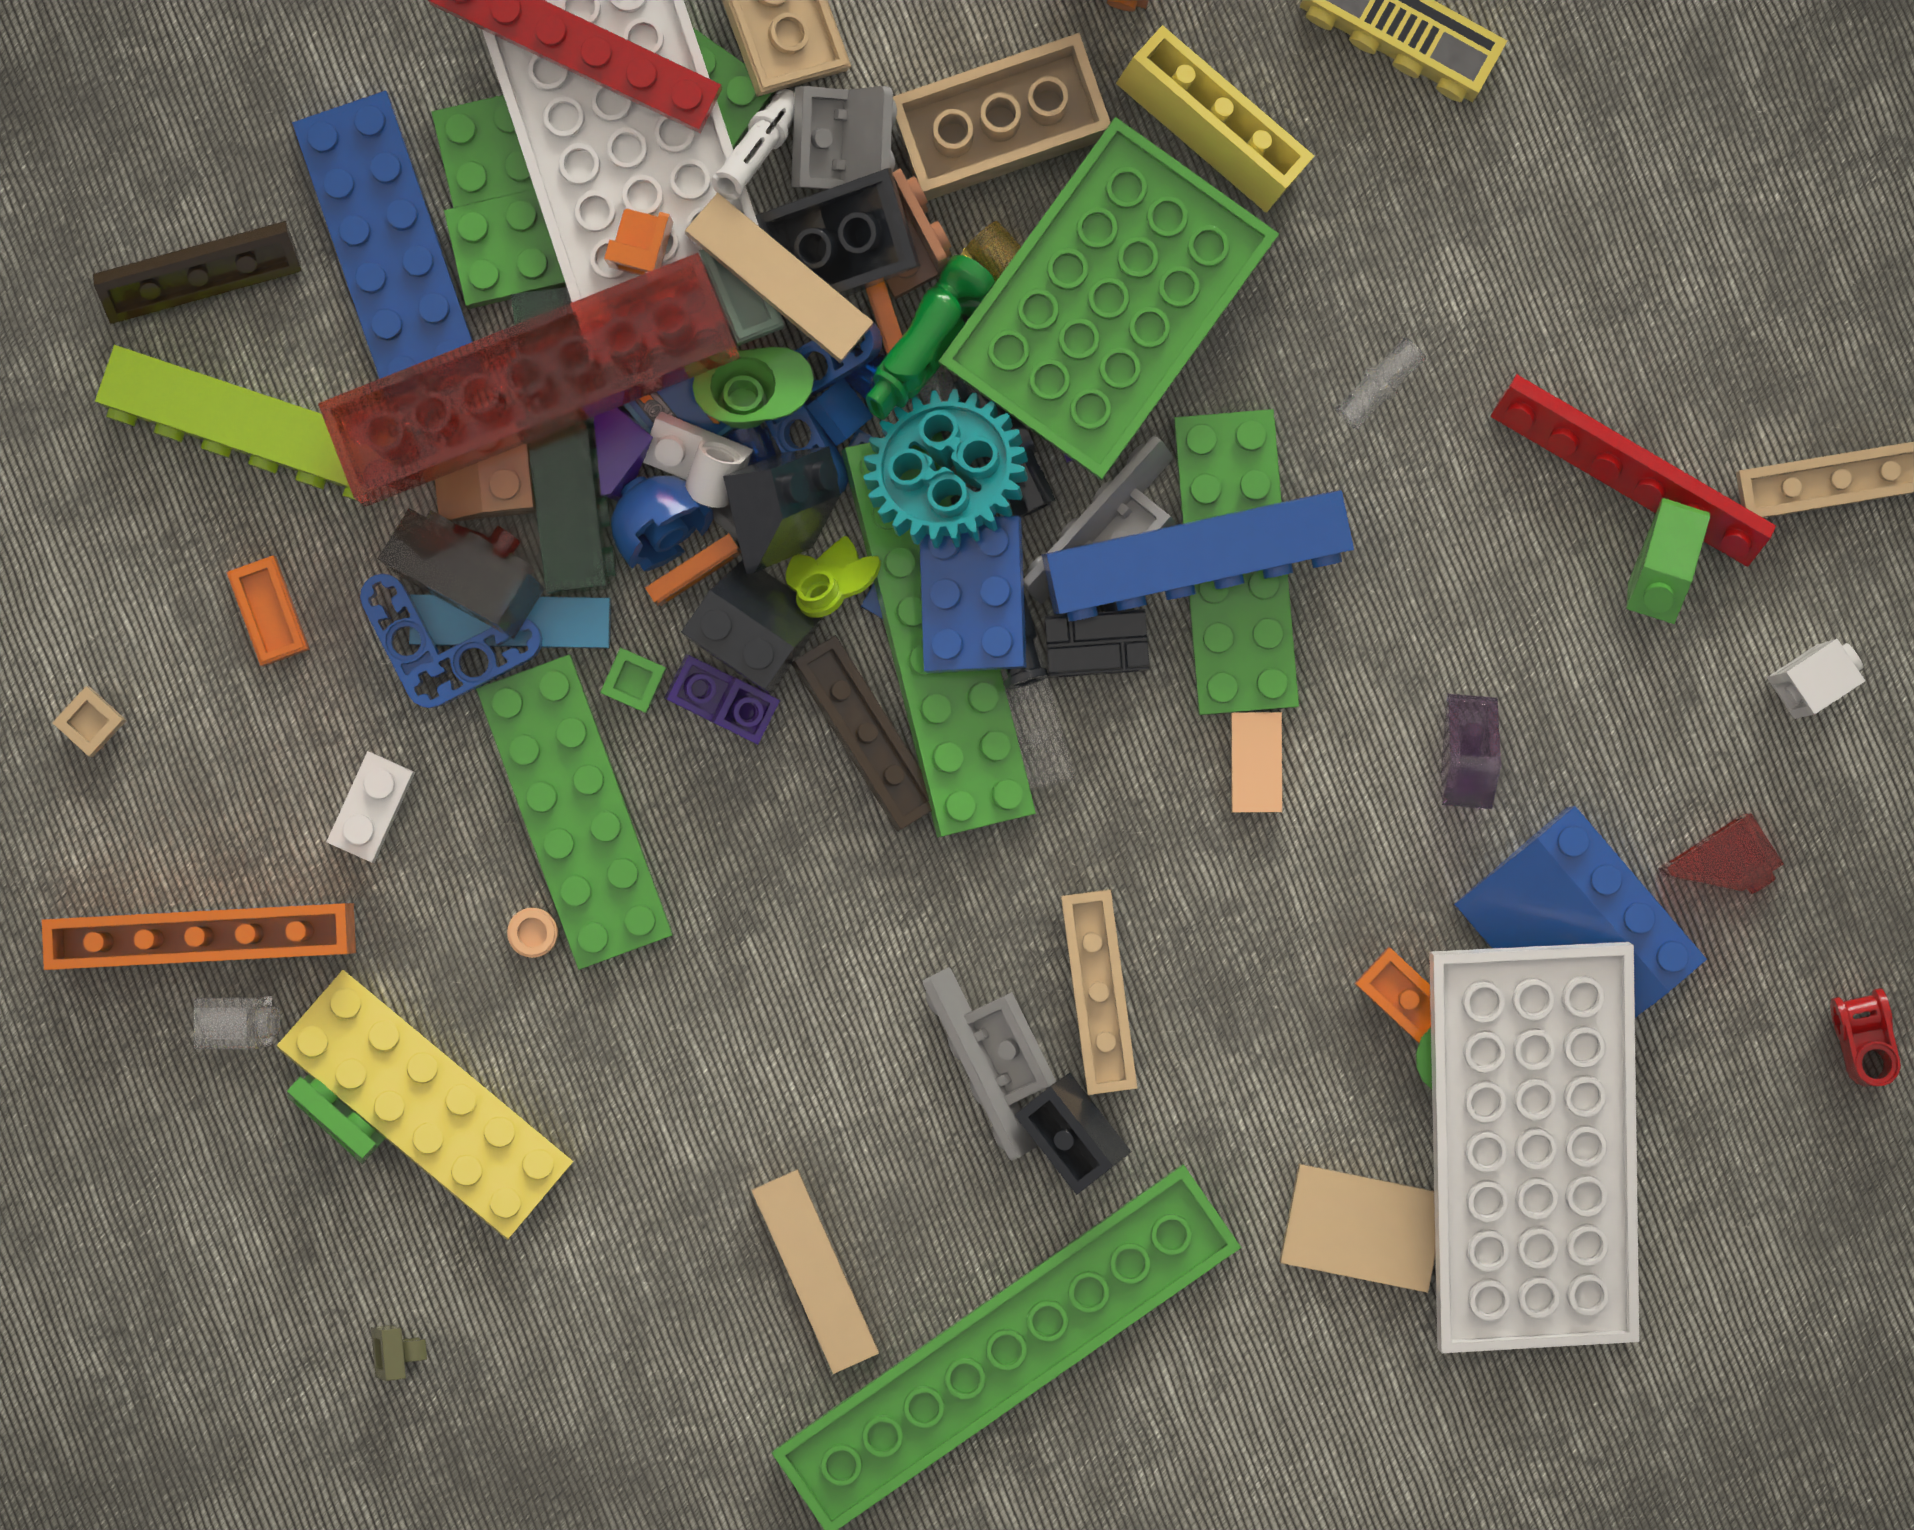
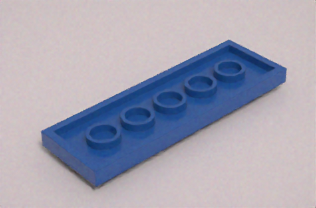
(382, 233)

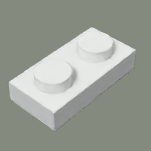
(370, 807)

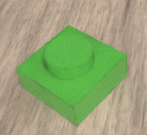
(633, 680)

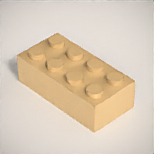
(1001, 117)

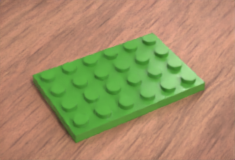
(1108, 298)

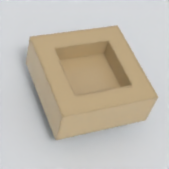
(89, 721)

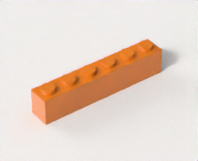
(198, 936)

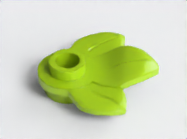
(830, 578)

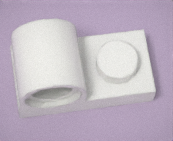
(697, 457)

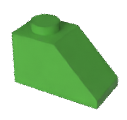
(1667, 561)

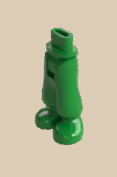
(933, 328)

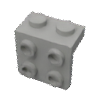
(841, 135)

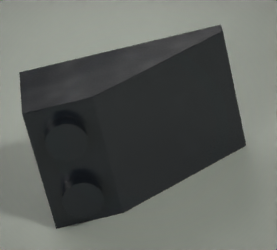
(847, 233)

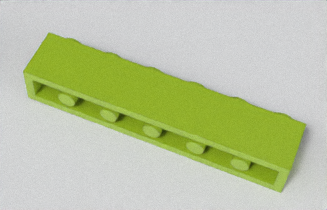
(221, 416)

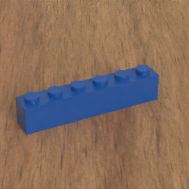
(1197, 553)

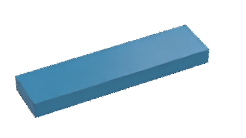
(562, 623)

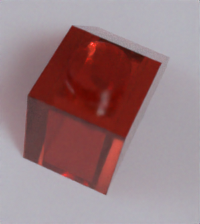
(1728, 859)

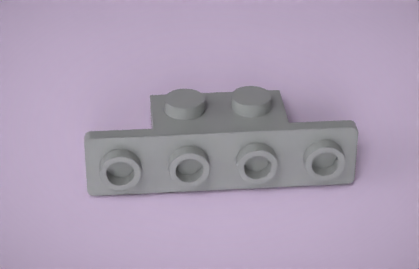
(1116, 511)
(996, 1055)

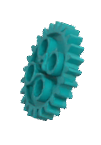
(916, 501)

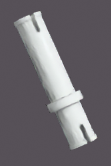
(735, 172)

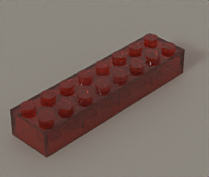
(529, 380)

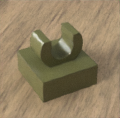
(392, 1351)

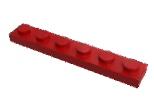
(594, 55)
(1628, 466)

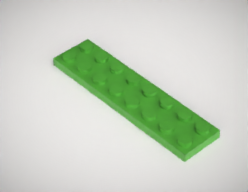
(955, 718)

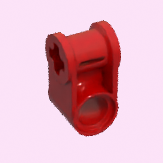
(1866, 1034)

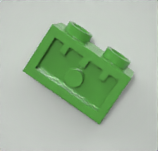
(335, 1117)

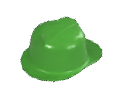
(756, 387)

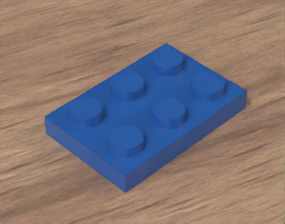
(974, 601)

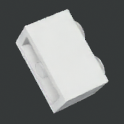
(1817, 678)

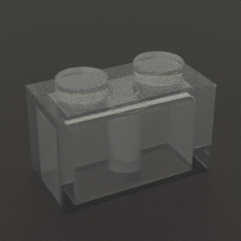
(235, 1022)

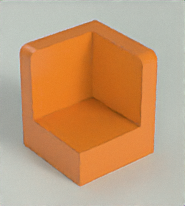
(639, 242)

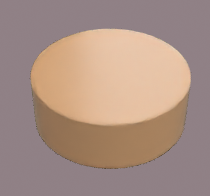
(533, 932)

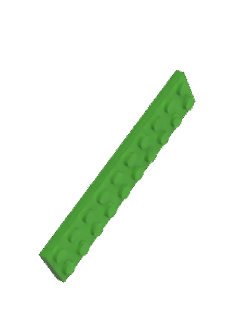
(1006, 1349)

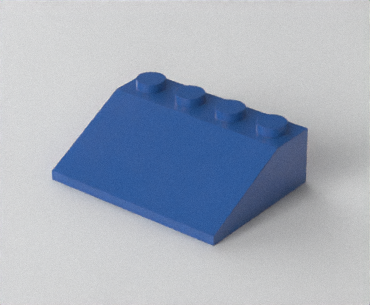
(1574, 891)

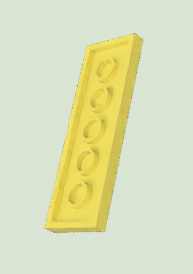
(425, 1104)

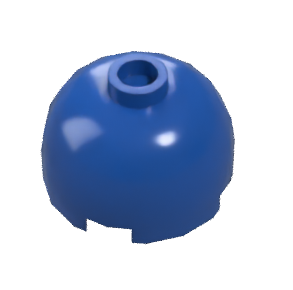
(655, 519)

